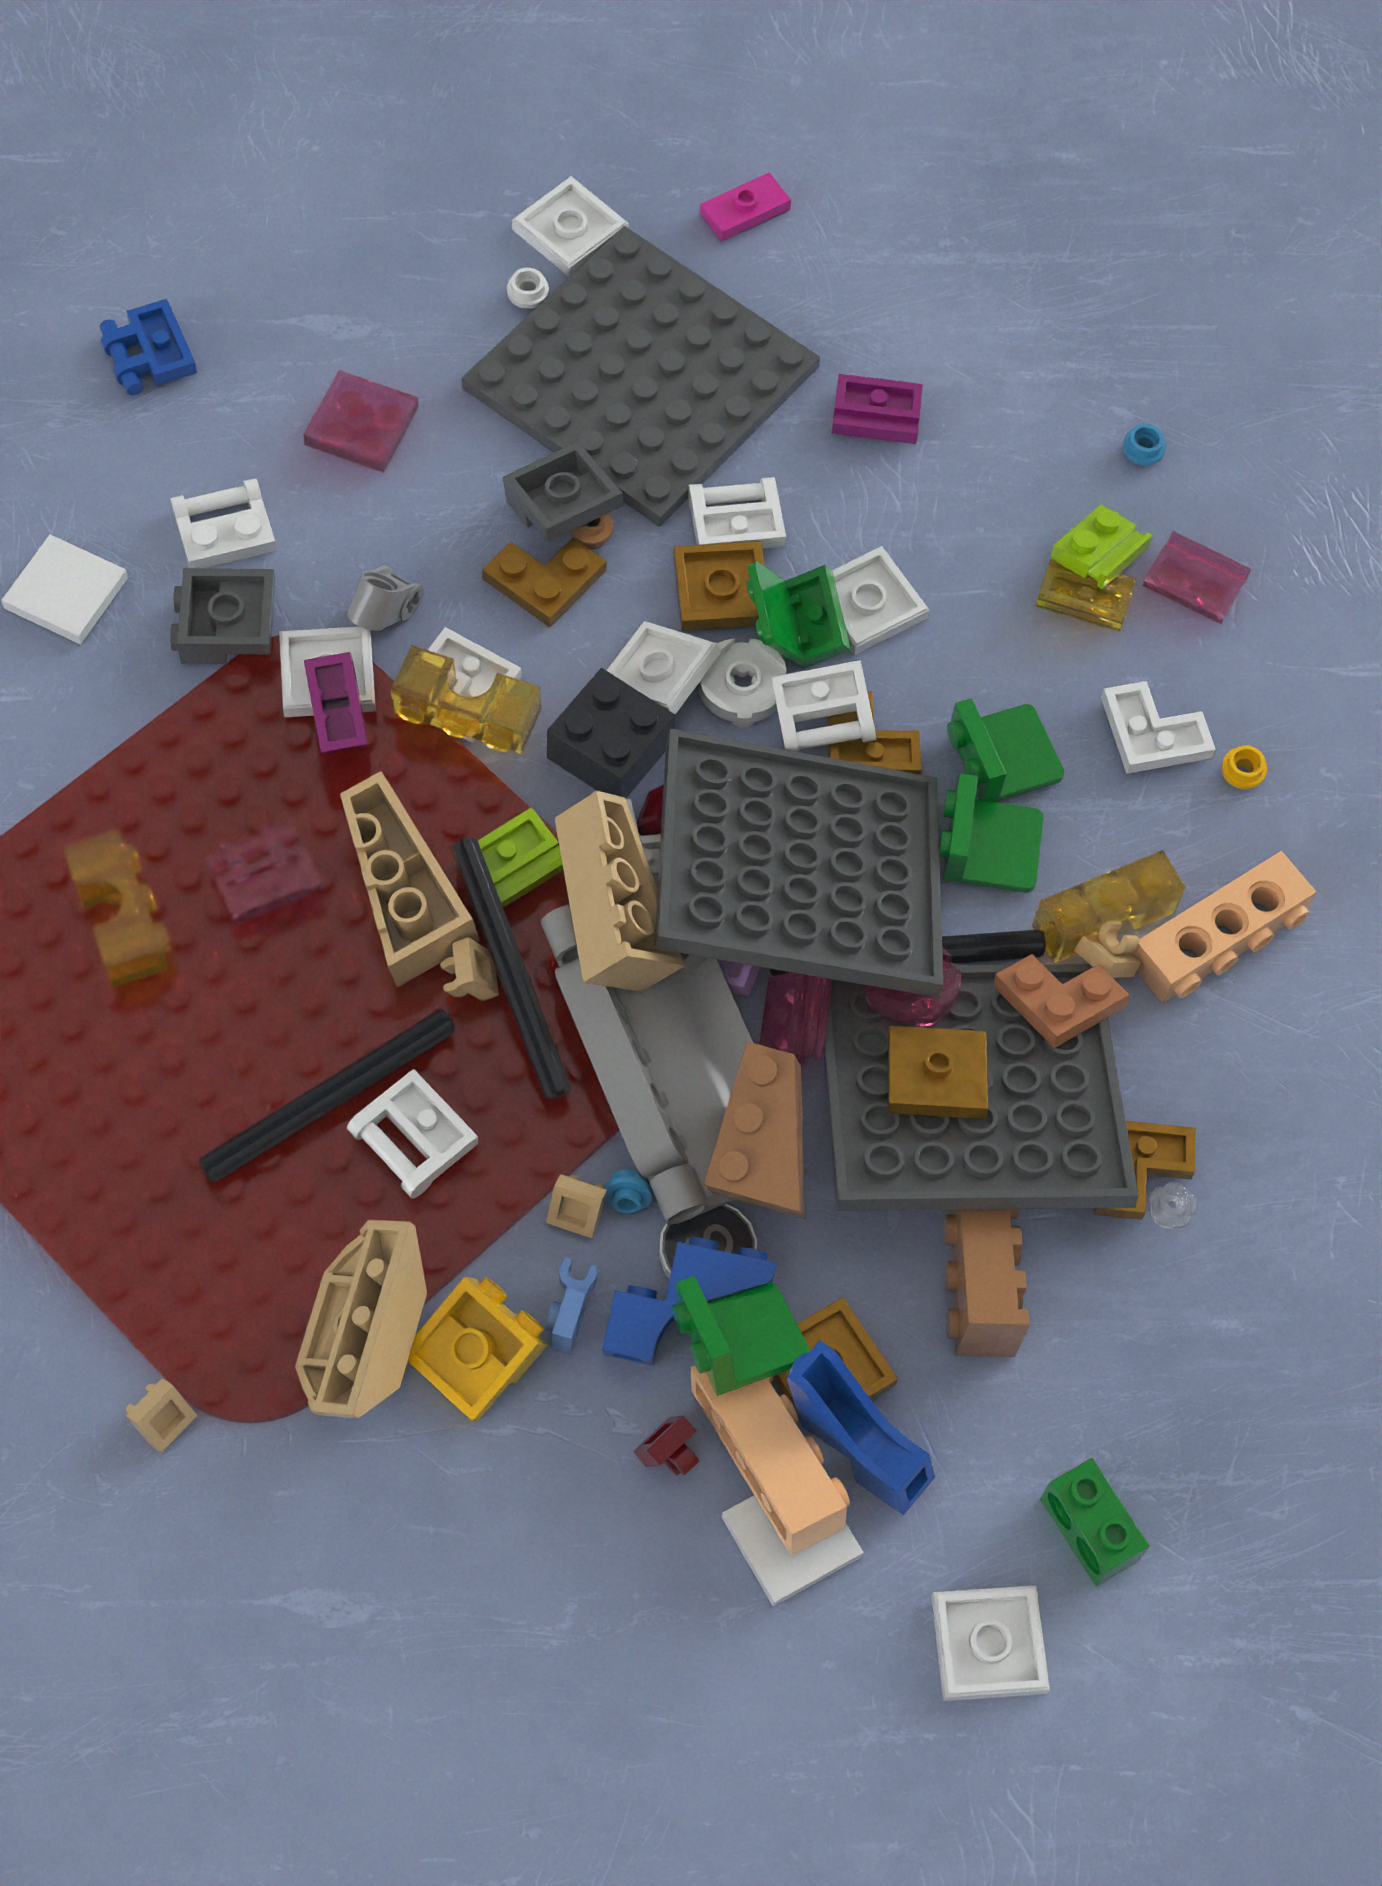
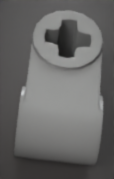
(383, 599)

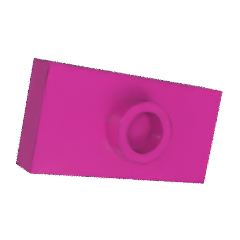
(745, 206)

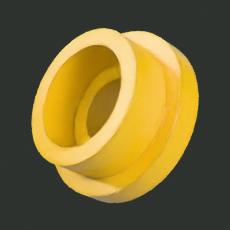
(1247, 757)

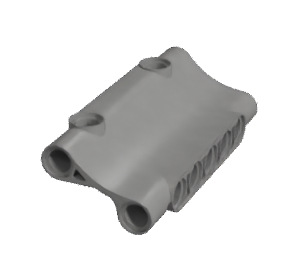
(662, 1064)

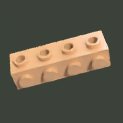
(776, 1460)

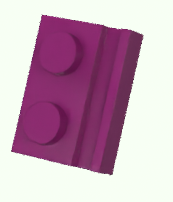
(877, 408)

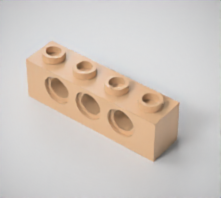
(1271, 884)

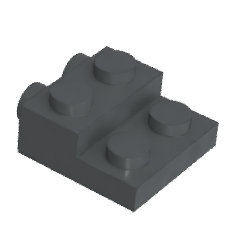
(561, 492)
(223, 614)

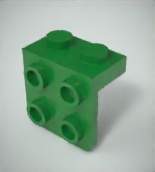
(799, 614)
(1004, 750)
(989, 840)
(738, 1335)

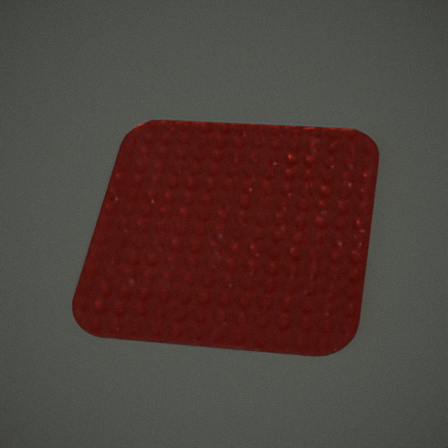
(137, 1081)

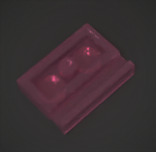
(1196, 577)
(796, 1014)

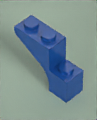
(641, 1320)
(845, 1418)

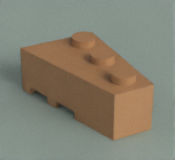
(761, 1135)

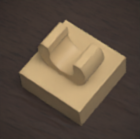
(1109, 953)
(473, 970)
(576, 1205)
(160, 1414)

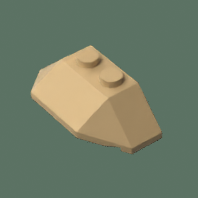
(363, 1321)

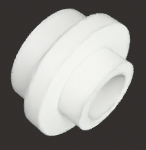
(527, 288)

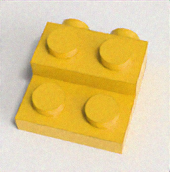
(476, 1346)

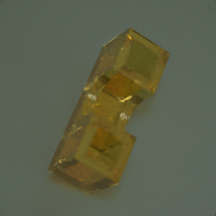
(498, 717)
(1135, 892)
(129, 941)

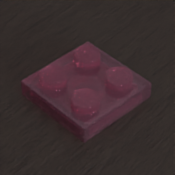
(361, 421)

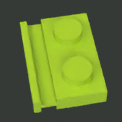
(1101, 546)
(520, 856)

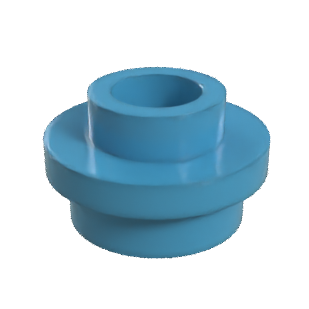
(1147, 436)
(628, 1191)

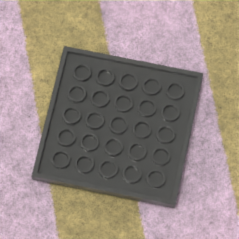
(642, 372)
(800, 864)
(1049, 1130)

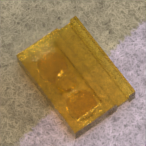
(1082, 599)

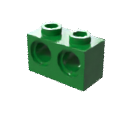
(1094, 1522)

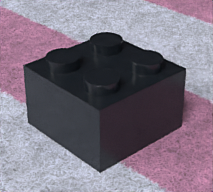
(609, 735)

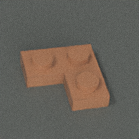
(1057, 1008)

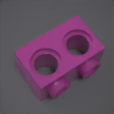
(336, 703)

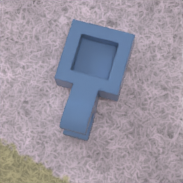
(566, 1317)

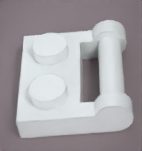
(737, 522)
(226, 536)
(823, 694)
(424, 1121)

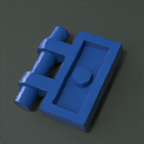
(160, 341)

